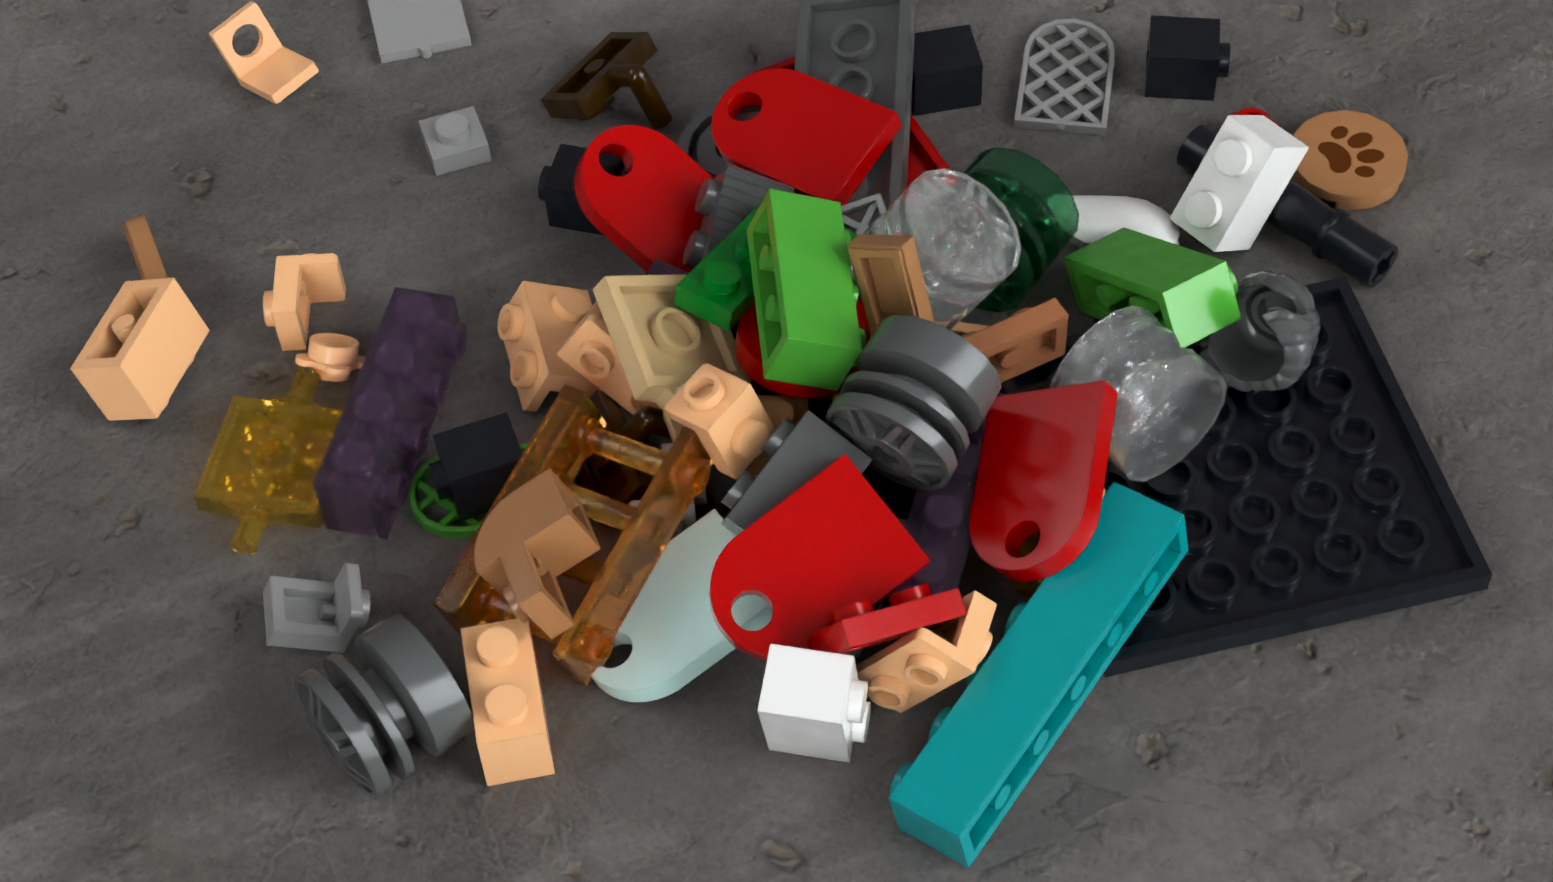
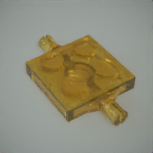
(269, 461)

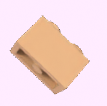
(140, 349)
(507, 701)

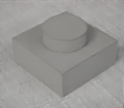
(455, 140)

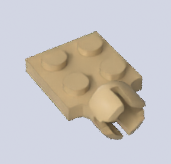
(659, 341)

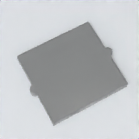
(417, 27)

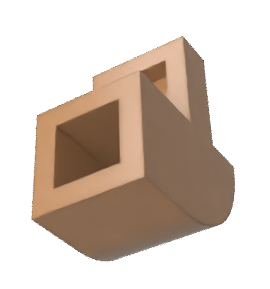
(531, 542)

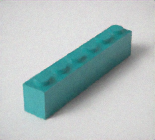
(1037, 678)

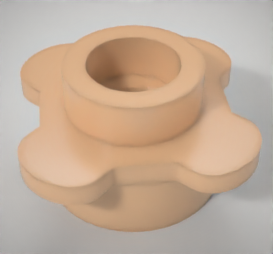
(332, 356)

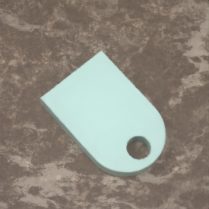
(673, 619)

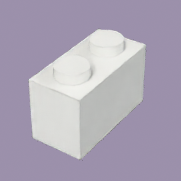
(1238, 182)
(813, 703)

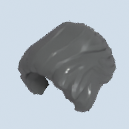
(1271, 340)

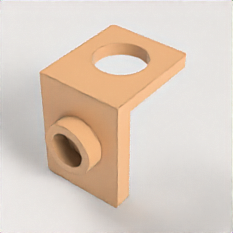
(271, 68)

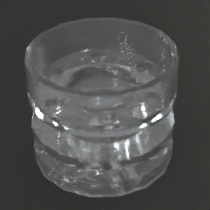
(960, 238)
(1163, 390)

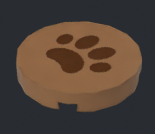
(1351, 159)

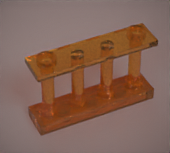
(563, 443)

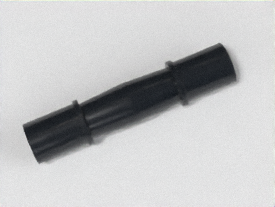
(1313, 222)

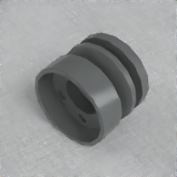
(915, 401)
(395, 698)

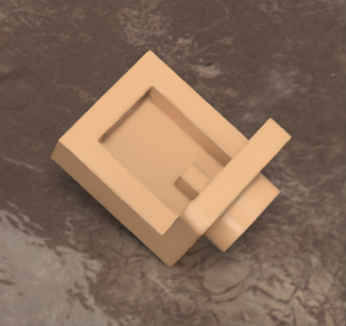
(296, 285)
(724, 417)

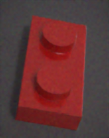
(860, 626)

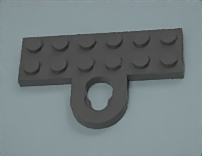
(859, 49)

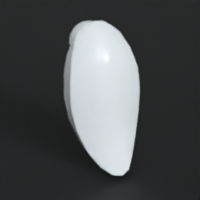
(1106, 214)

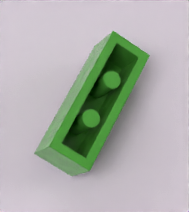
(1178, 285)
(804, 290)

